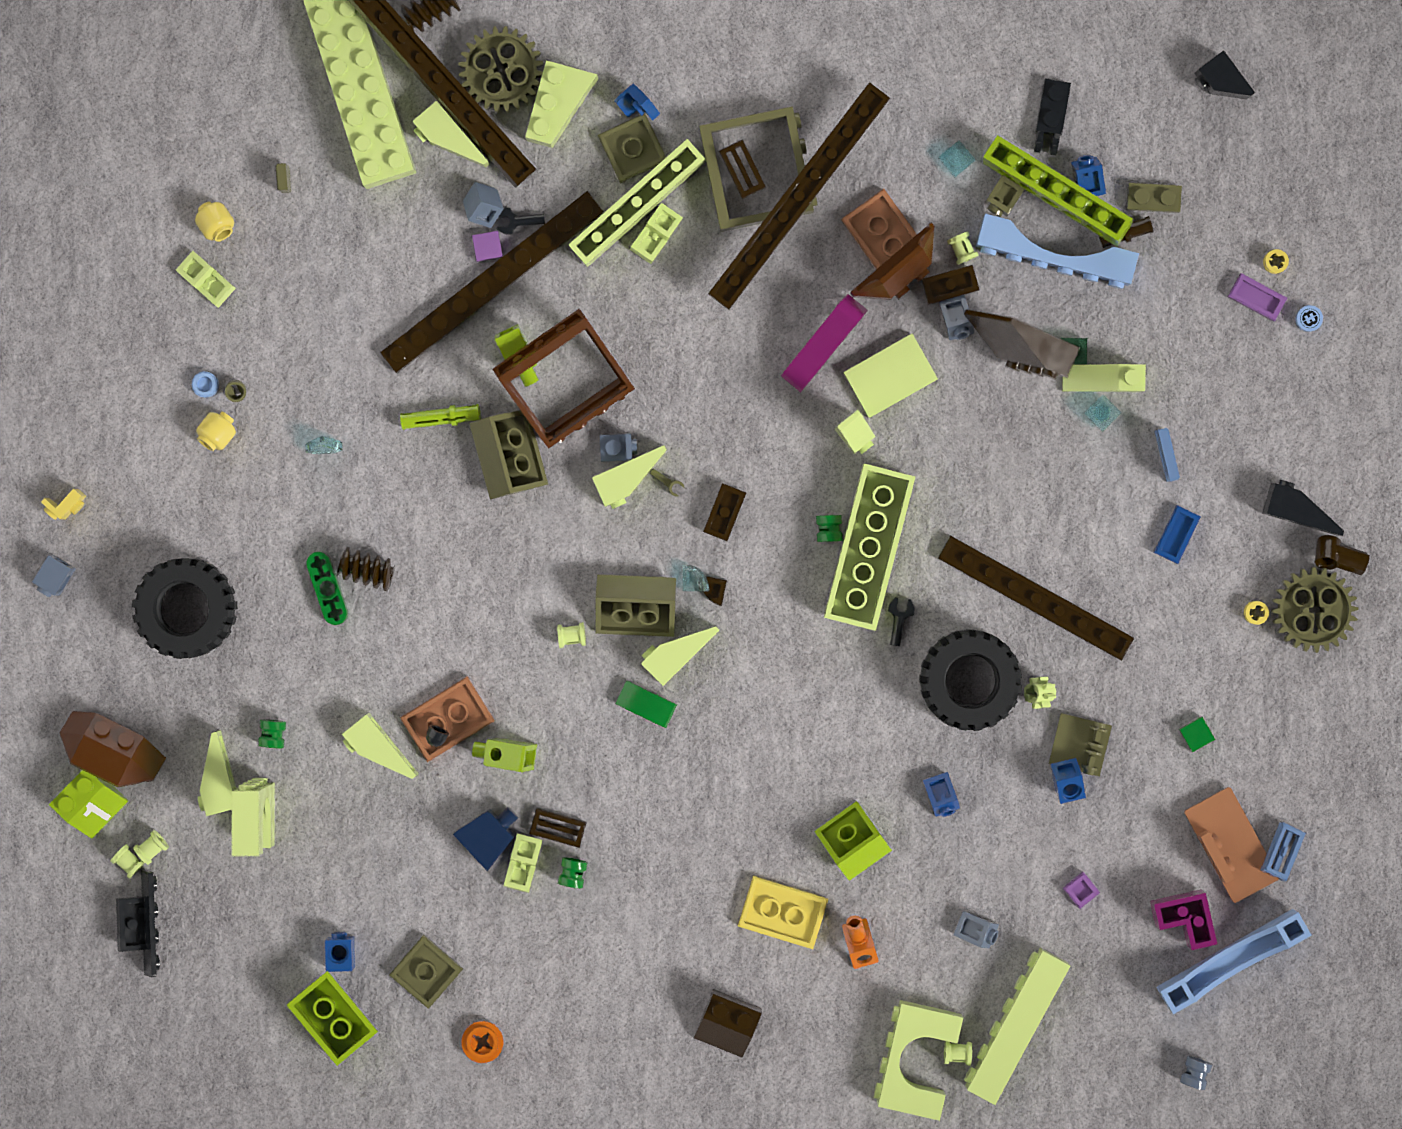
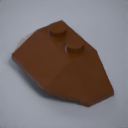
(900, 269)
(109, 750)

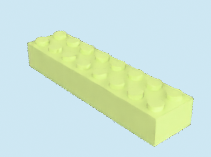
(360, 92)

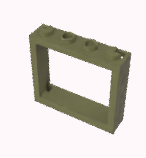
(706, 131)

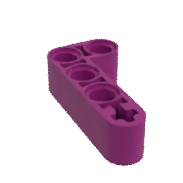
(824, 342)

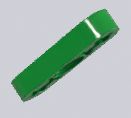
(337, 592)

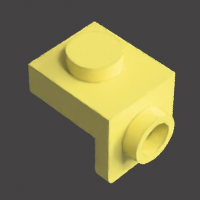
(71, 504)

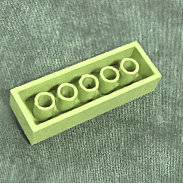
(869, 547)

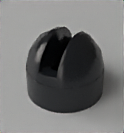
(436, 735)

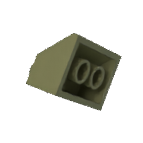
(508, 454)
(635, 605)

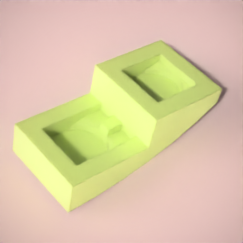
(656, 233)
(205, 279)
(523, 863)

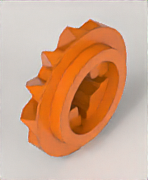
(470, 1043)

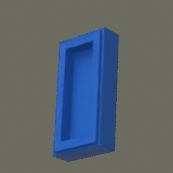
(1177, 534)

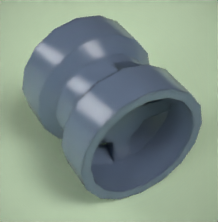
(1196, 1072)

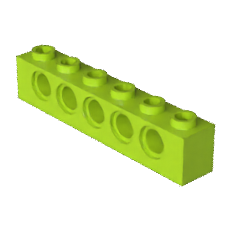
(1057, 190)

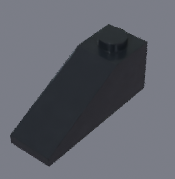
(1295, 507)

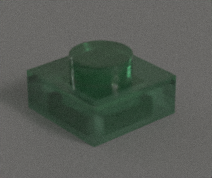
(1081, 357)

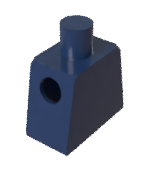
(487, 835)

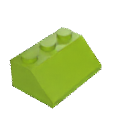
(332, 1018)

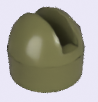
(230, 392)

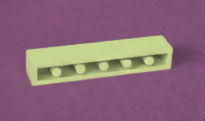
(637, 203)
(1017, 1025)

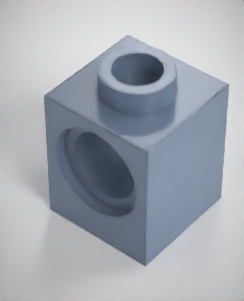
(53, 576)

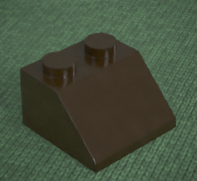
(728, 1023)

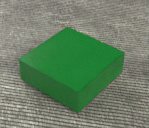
(1196, 734)

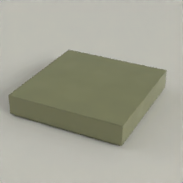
(632, 148)
(426, 971)

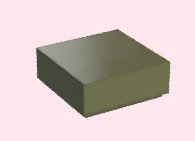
(283, 178)

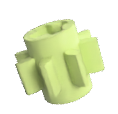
(1040, 692)

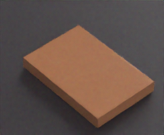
(879, 228)
(455, 710)

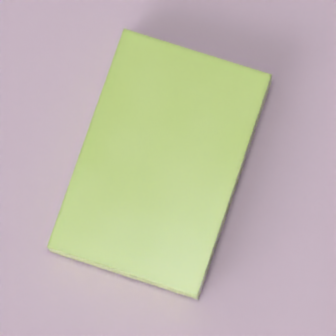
(890, 375)

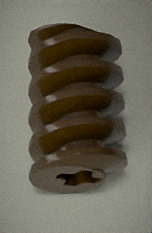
(426, 11)
(366, 569)

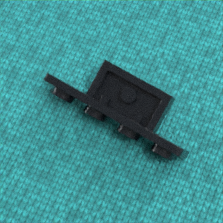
(137, 923)

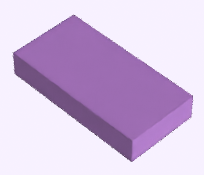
(1257, 297)

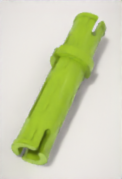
(451, 415)

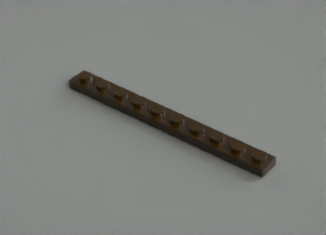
(445, 89)
(799, 196)
(492, 282)

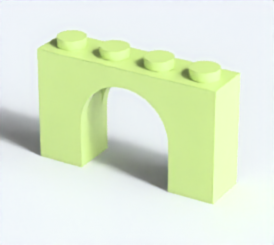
(253, 817)
(895, 1089)

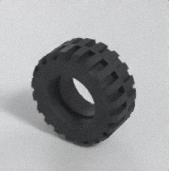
(149, 613)
(1006, 685)

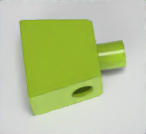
(510, 342)
(515, 754)

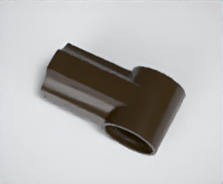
(1332, 555)

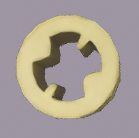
(1274, 269)
(1252, 605)

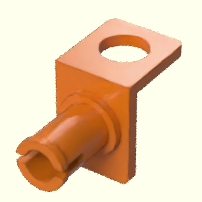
(859, 941)

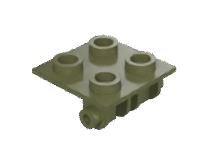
(1081, 740)

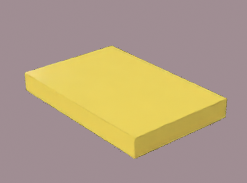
(783, 912)

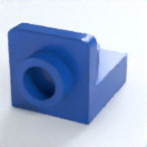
(635, 100)
(1089, 174)
(941, 795)

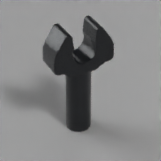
(521, 220)
(899, 618)

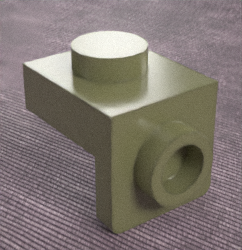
(1003, 197)

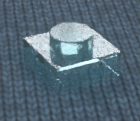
(956, 159)
(1102, 413)

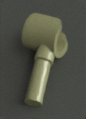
(668, 482)

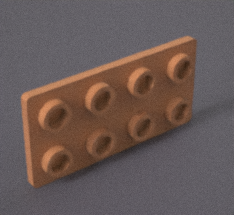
(1230, 844)

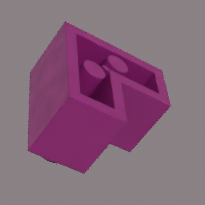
(1190, 912)

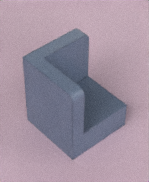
(482, 204)

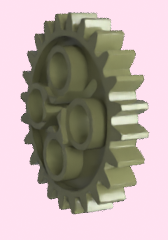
(522, 60)
(1338, 609)

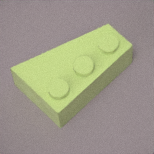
(557, 100)

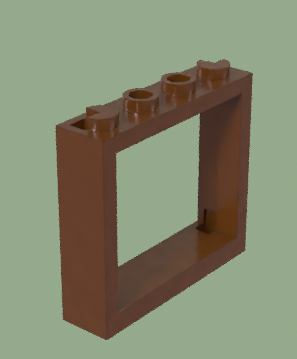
(542, 347)

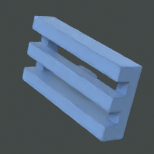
(1167, 454)
(1274, 871)

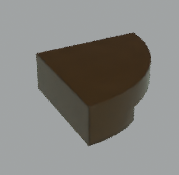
(716, 590)

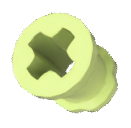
(962, 248)
(571, 635)
(151, 847)
(127, 861)
(958, 1053)

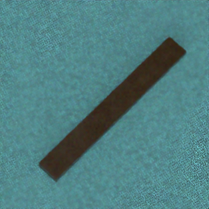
(1035, 598)

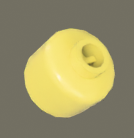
(214, 221)
(216, 431)

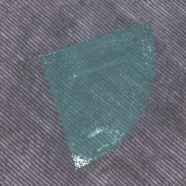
(323, 445)
(694, 579)

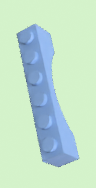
(1003, 237)
(1261, 943)

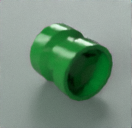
(829, 528)
(272, 733)
(572, 872)

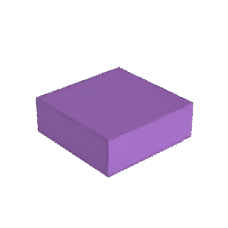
(487, 246)
(1081, 890)

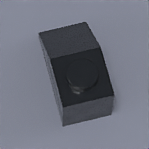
(1223, 78)

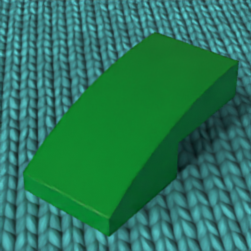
(646, 704)

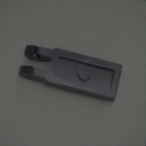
(1052, 113)

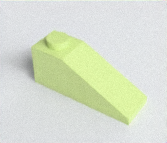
(444, 133)
(1105, 378)
(856, 433)
(624, 479)
(673, 655)
(373, 743)
(217, 778)

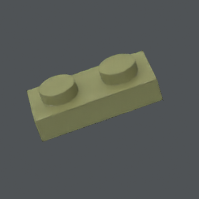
(1154, 197)

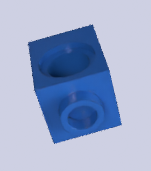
(1068, 781)
(337, 964)

